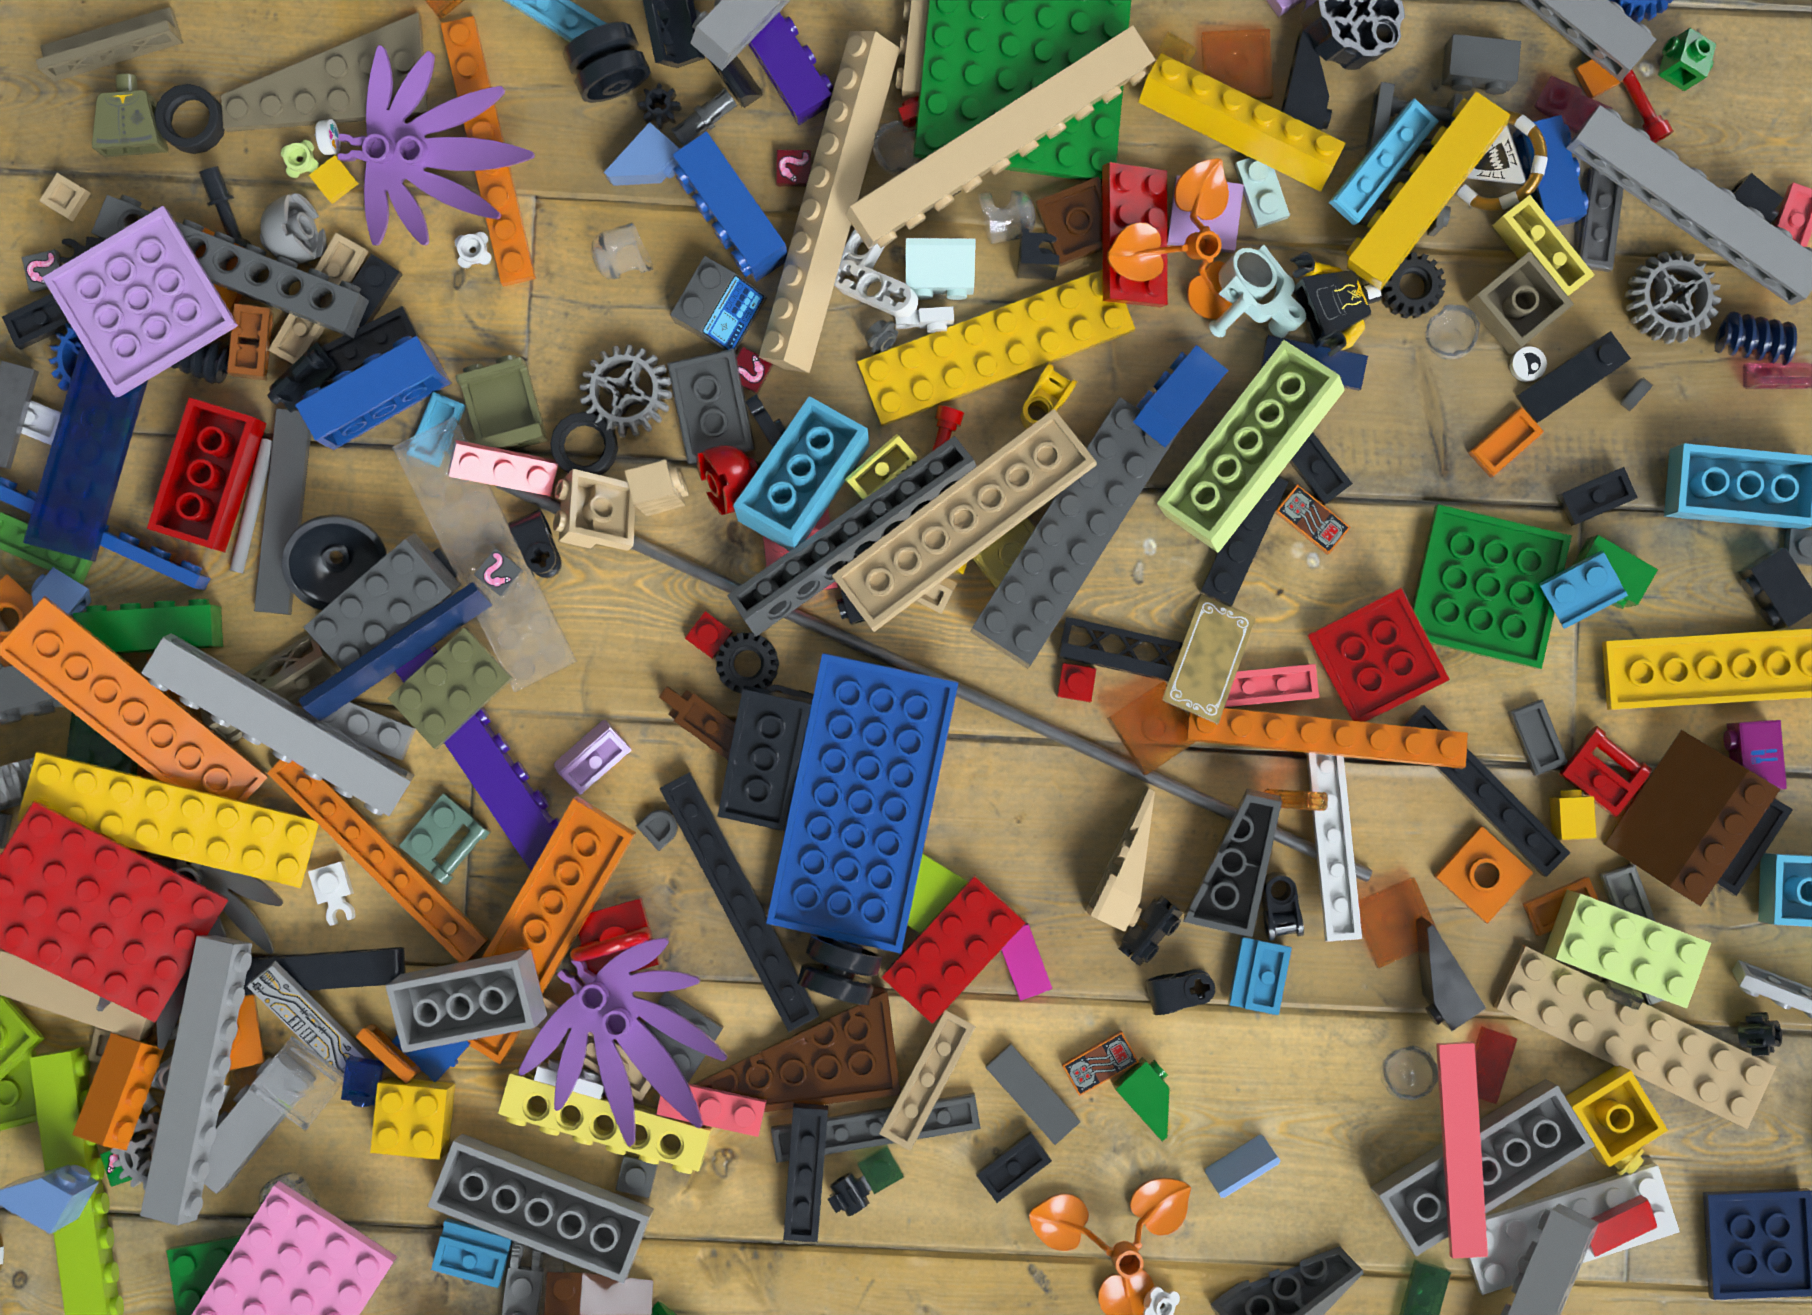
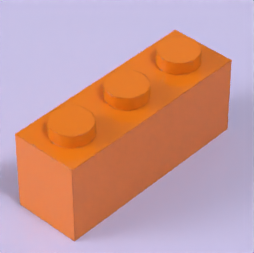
(118, 1092)

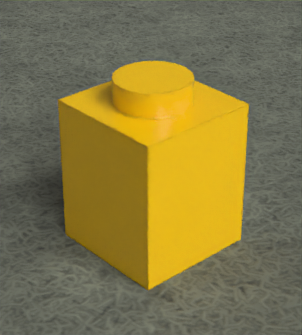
(1572, 815)

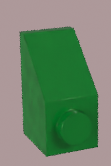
(1147, 1094)

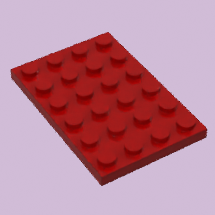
(99, 911)

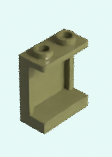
(502, 404)

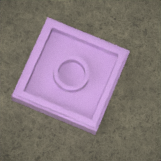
(1224, 225)

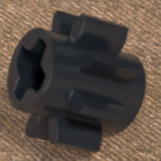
(656, 114)
(1760, 1034)
(849, 1194)

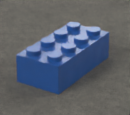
(730, 205)
(372, 392)

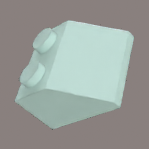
(940, 267)

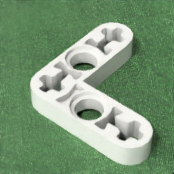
(862, 269)

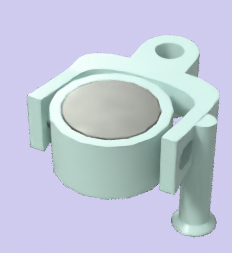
(1246, 281)

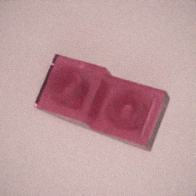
(1566, 100)

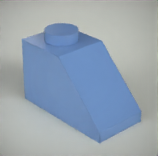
(644, 160)
(61, 590)

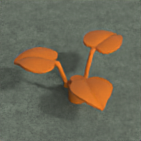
(1138, 250)
(1157, 1203)

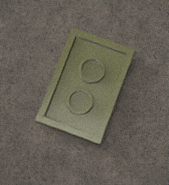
(450, 688)

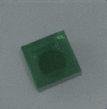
(880, 1169)

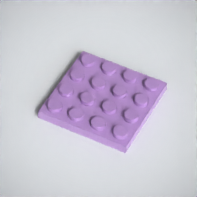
(140, 301)

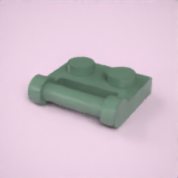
(437, 830)

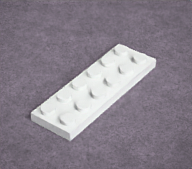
(1514, 1229)

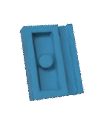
(1583, 589)
(1259, 975)
(471, 1253)

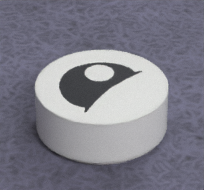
(1528, 364)

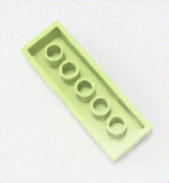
(1251, 445)

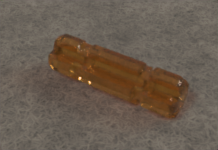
(1301, 799)

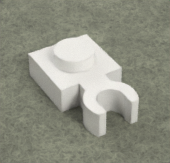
(934, 319)
(331, 886)

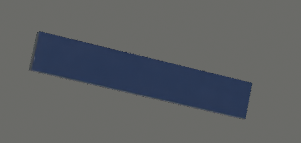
(395, 651)

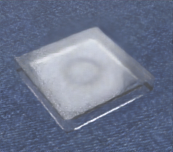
(298, 1083)

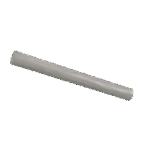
(252, 506)

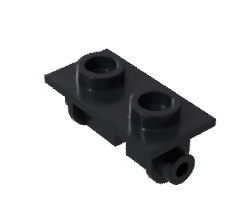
(304, 375)
(1145, 942)

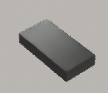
(1537, 737)

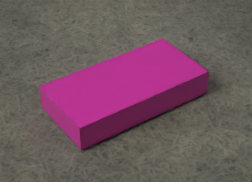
(1026, 964)

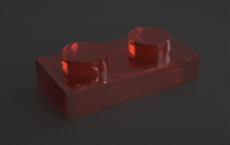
(1493, 1059)

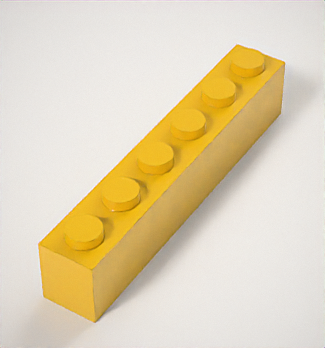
(1241, 122)
(1427, 190)

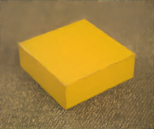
(333, 179)

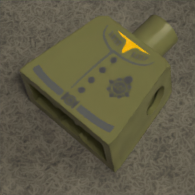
(126, 121)

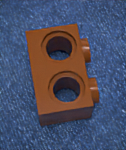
(250, 342)

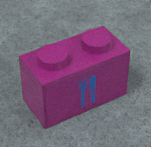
(1758, 748)

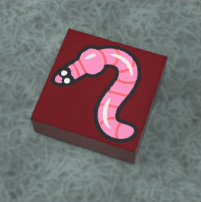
(793, 167)
(752, 370)

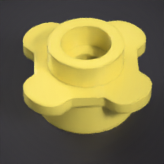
(1630, 1163)

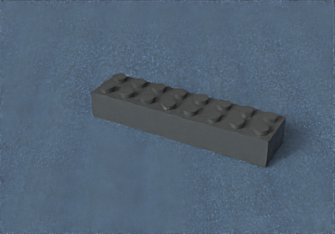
(1070, 538)

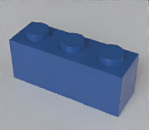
(1559, 189)
(1178, 394)

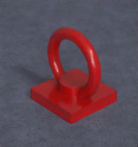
(611, 932)

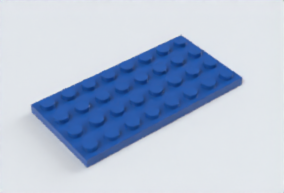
(862, 802)

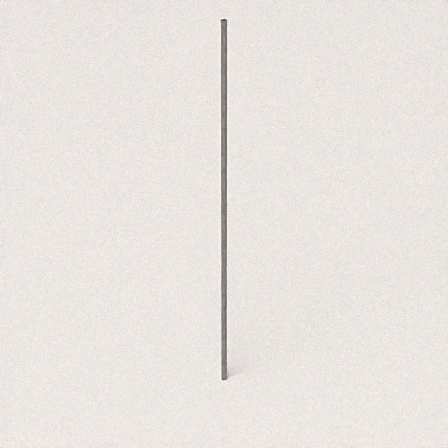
(963, 692)

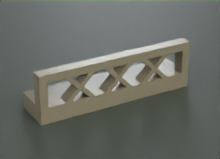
(110, 45)
(291, 683)

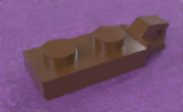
(701, 720)

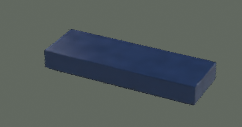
(1347, 364)

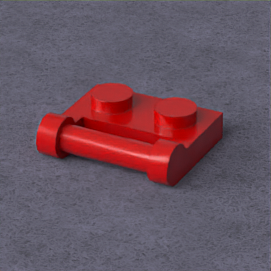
(1598, 779)

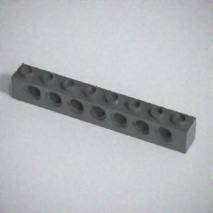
(340, 316)
(813, 562)

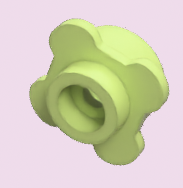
(292, 152)

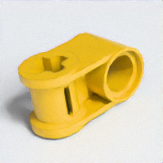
(1048, 393)

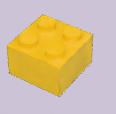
(1616, 1115)
(412, 1118)

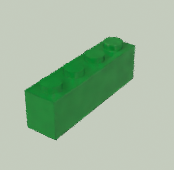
(143, 629)

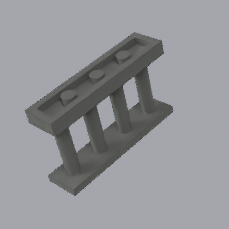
(1386, 106)

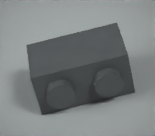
(1481, 63)

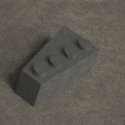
(1237, 872)

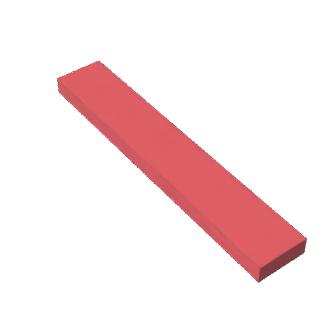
(1462, 1150)

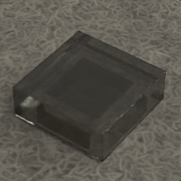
(1622, 994)

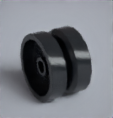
(606, 62)
(838, 973)

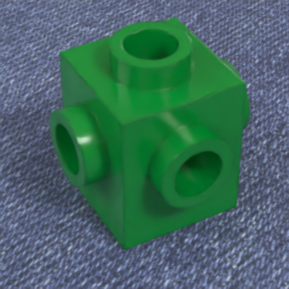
(1687, 59)

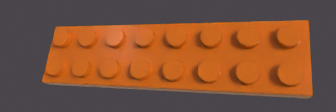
(125, 706)
(558, 898)

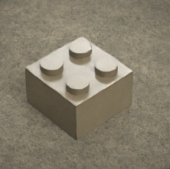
(1520, 303)

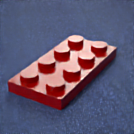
(1132, 197)
(953, 949)

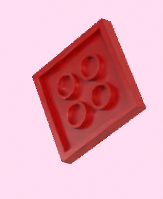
(1378, 656)

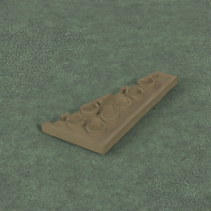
(327, 84)

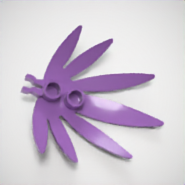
(403, 152)
(612, 1012)

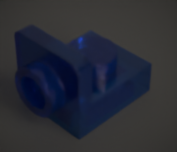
(361, 1081)

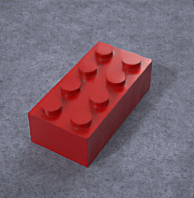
(206, 475)

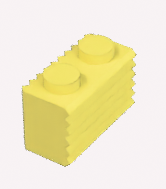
(881, 467)

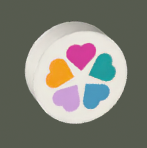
(327, 137)

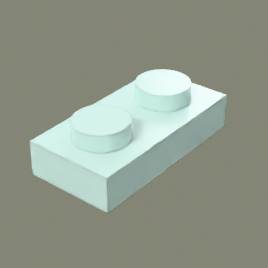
(1262, 192)

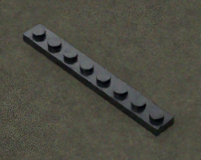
(739, 901)

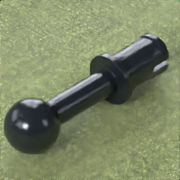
(219, 196)

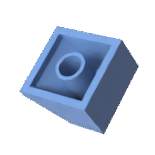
(50, 1197)

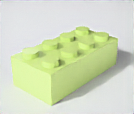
(1627, 948)

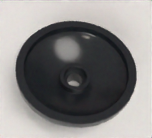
(312, 570)

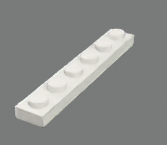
(1334, 849)

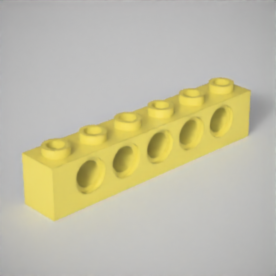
(518, 1111)

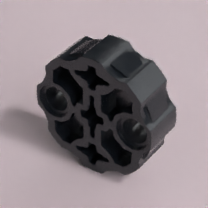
(1353, 29)

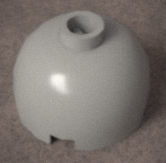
(290, 229)

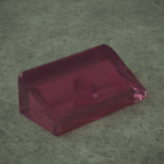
(1777, 376)

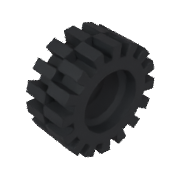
(1432, 287)
(740, 643)

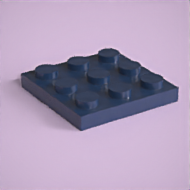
(1758, 1243)

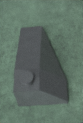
(1296, 1291)

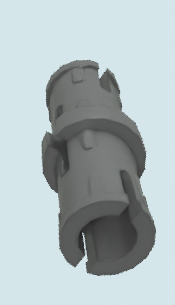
(704, 117)

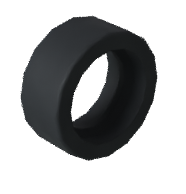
(168, 105)
(576, 420)

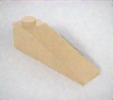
(1122, 881)

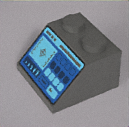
(718, 305)

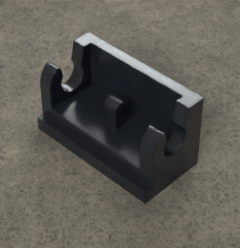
(1036, 261)

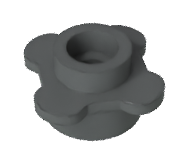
(881, 336)

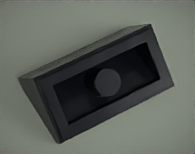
(739, 82)

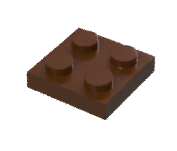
(1074, 220)

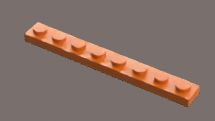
(494, 185)
(1332, 737)
(381, 860)

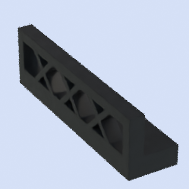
(673, 30)
(1117, 661)

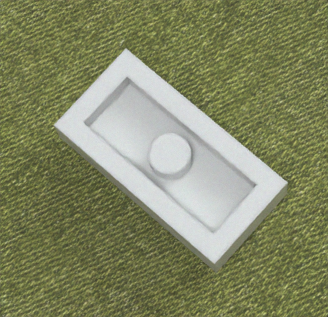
(587, 1084)

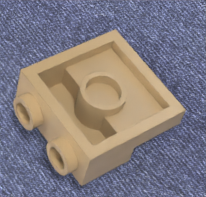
(594, 511)

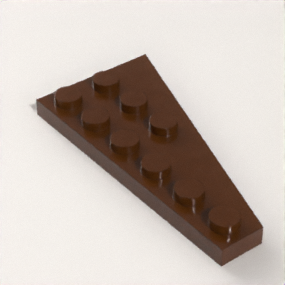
(826, 1064)

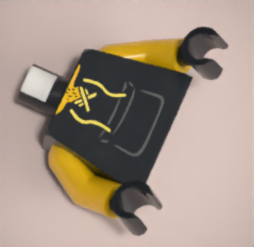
(1332, 302)

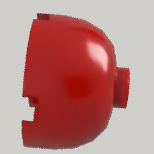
(727, 475)

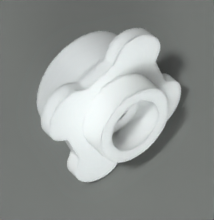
(466, 242)
(1156, 1297)

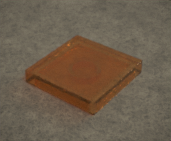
(1240, 60)
(1151, 729)
(1390, 921)

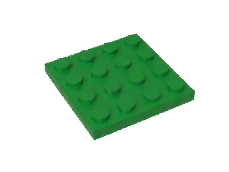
(1483, 585)

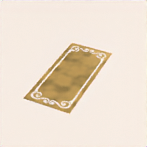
(1209, 659)

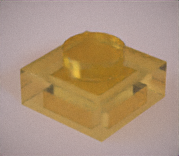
(1176, 49)

